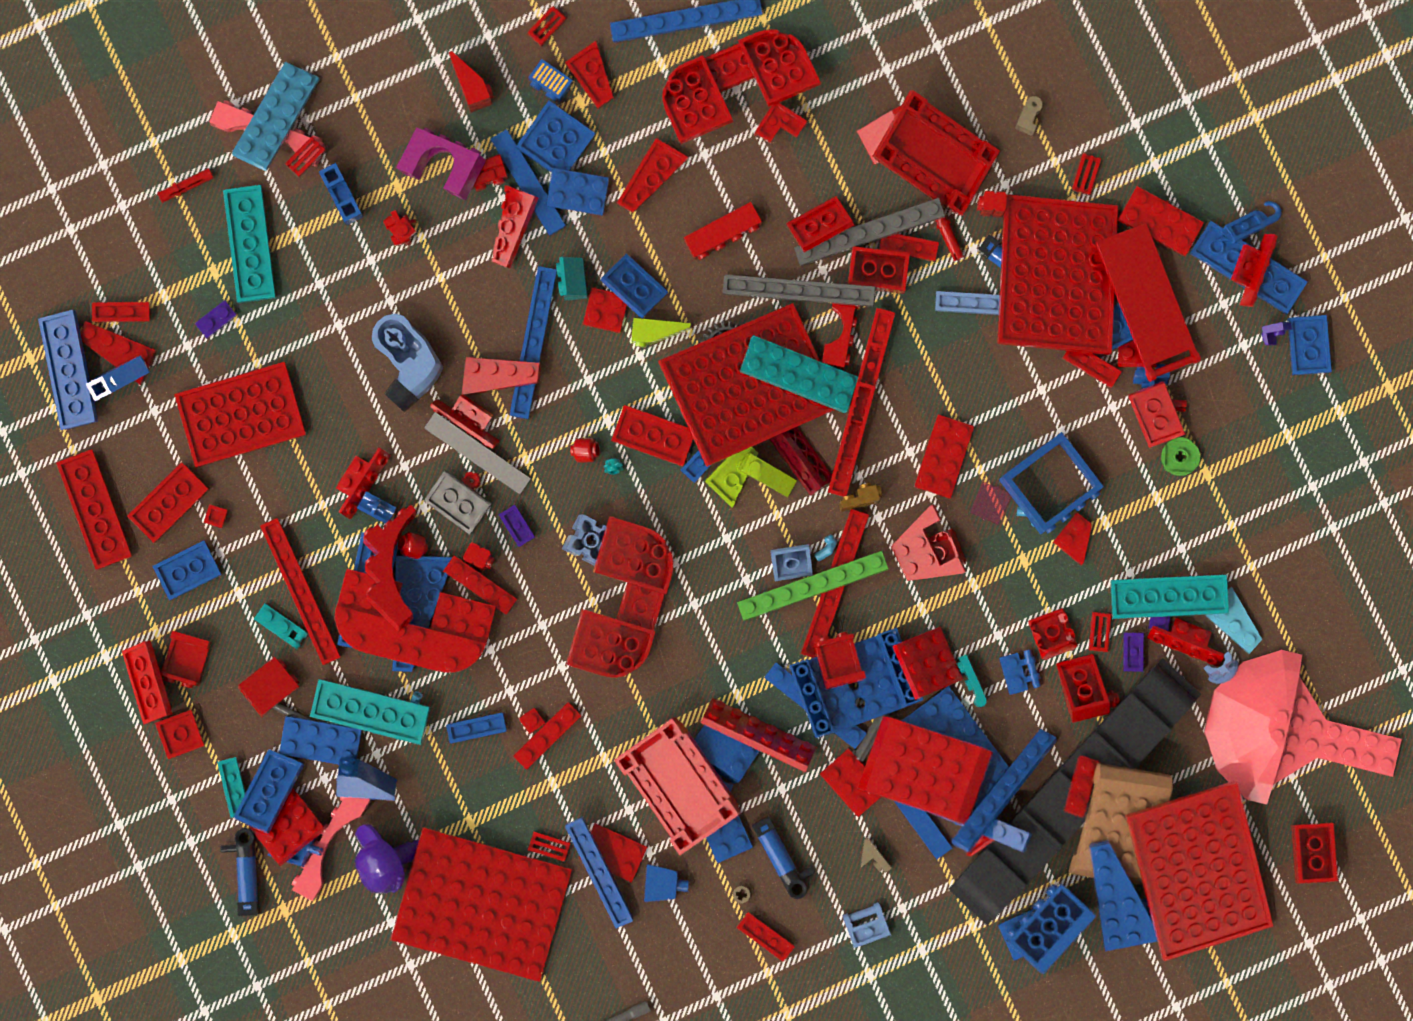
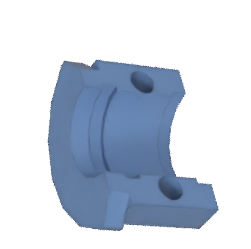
(1223, 673)

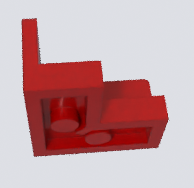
(777, 118)

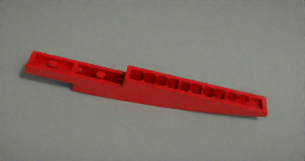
(861, 402)

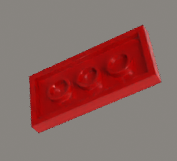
(1165, 222)
(653, 435)
(943, 456)
(168, 502)
(147, 682)

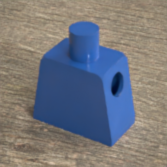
(662, 884)

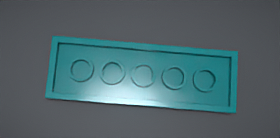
(249, 244)
(799, 374)
(1169, 596)
(370, 711)

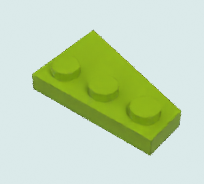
(727, 479)

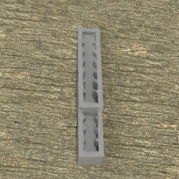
(477, 453)

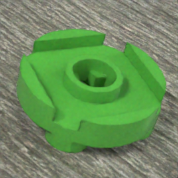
(1173, 448)

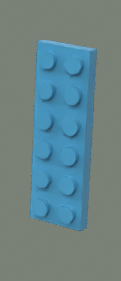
(275, 116)

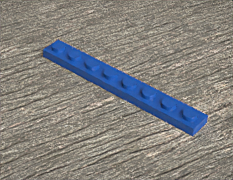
(685, 19)
(534, 337)
(1004, 790)

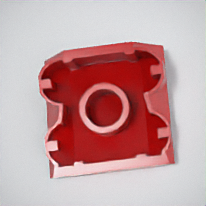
(947, 546)
(1053, 634)

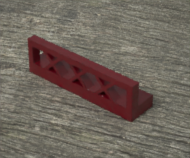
(797, 460)

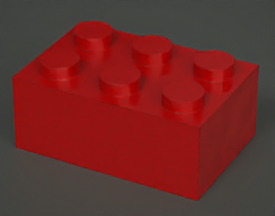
(879, 269)
(1314, 853)

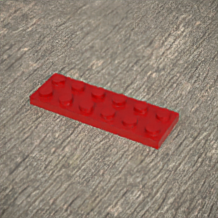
(94, 509)
(758, 734)

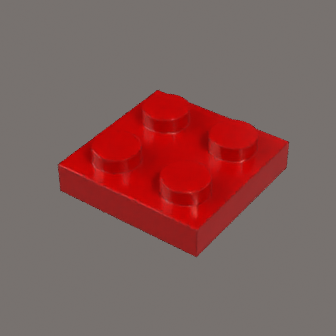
(604, 311)
(180, 734)

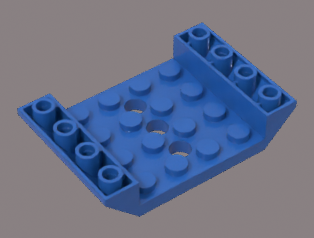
(882, 690)

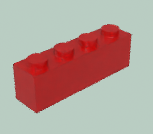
(723, 230)

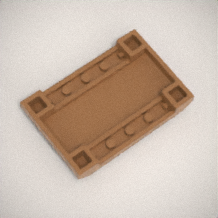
(1115, 795)

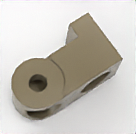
(1031, 108)

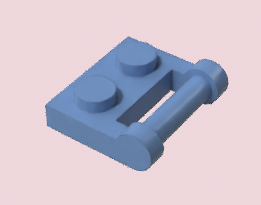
(868, 931)

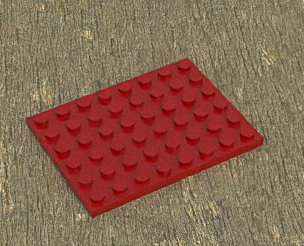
(1054, 276)
(730, 408)
(1199, 870)
(481, 904)

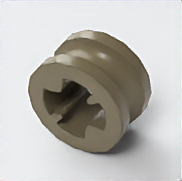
(743, 899)

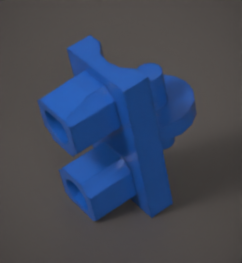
(1140, 377)
(376, 507)

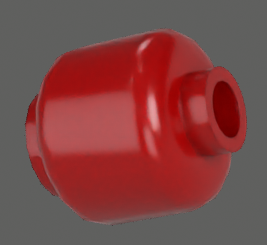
(585, 450)
(412, 545)

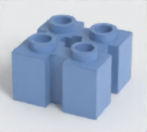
(577, 543)

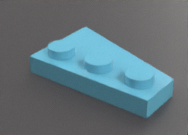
(1237, 624)

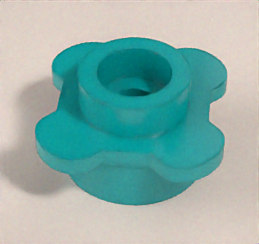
(613, 466)

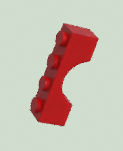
(836, 353)

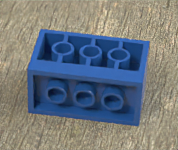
(1063, 928)

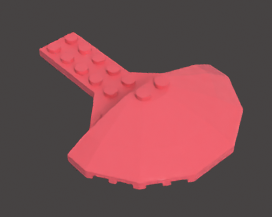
(1270, 726)

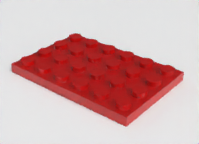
(240, 414)

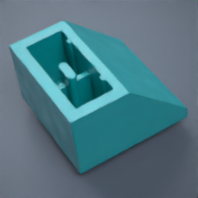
(573, 278)

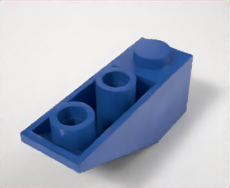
(117, 377)

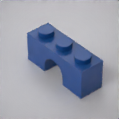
(341, 194)

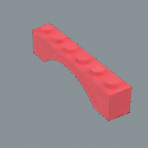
(232, 119)
(311, 878)

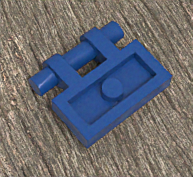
(1014, 674)

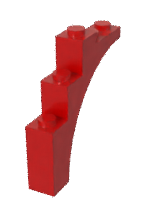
(382, 543)

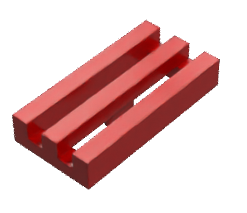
(536, 37)
(316, 145)
(1081, 189)
(1107, 632)
(564, 851)

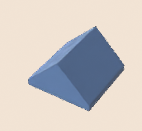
(791, 562)

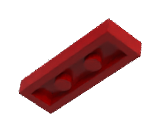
(917, 247)
(121, 312)
(1093, 366)
(1081, 786)
(765, 937)

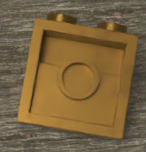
(865, 495)

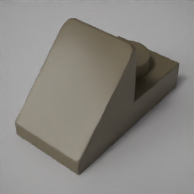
(870, 852)

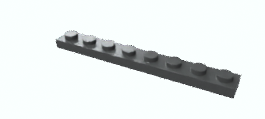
(873, 231)
(799, 290)

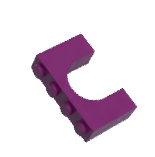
(425, 145)

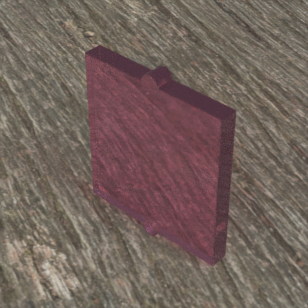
(990, 503)

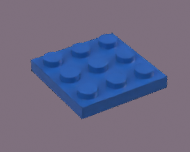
(555, 139)

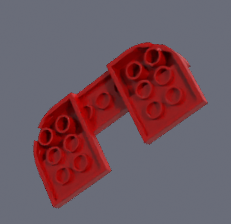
(694, 88)
(622, 644)
(450, 646)

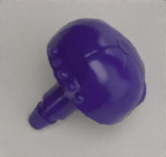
(379, 863)

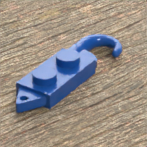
(1249, 224)

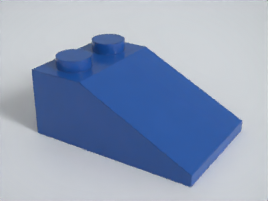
(725, 753)
(362, 780)

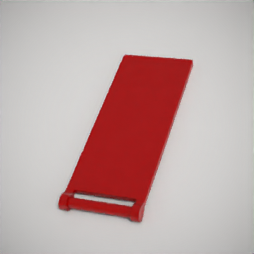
(1147, 300)

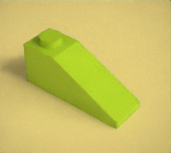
(649, 331)
(767, 474)

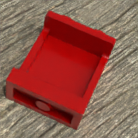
(185, 659)
(838, 660)
(268, 686)

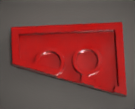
(591, 75)

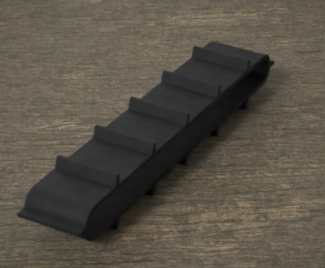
(1118, 741)

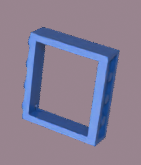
(1024, 504)

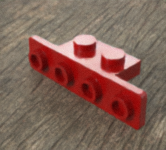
(1252, 267)
(469, 417)
(359, 479)
(1188, 640)

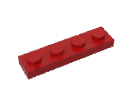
(479, 585)
(547, 736)

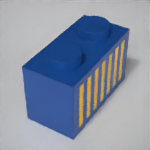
(550, 81)

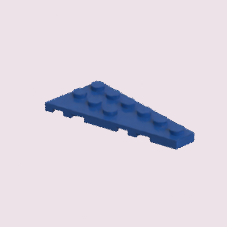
(420, 591)
(1120, 909)

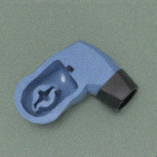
(410, 355)

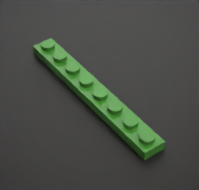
(813, 586)

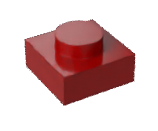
(402, 230)
(215, 516)
(532, 720)

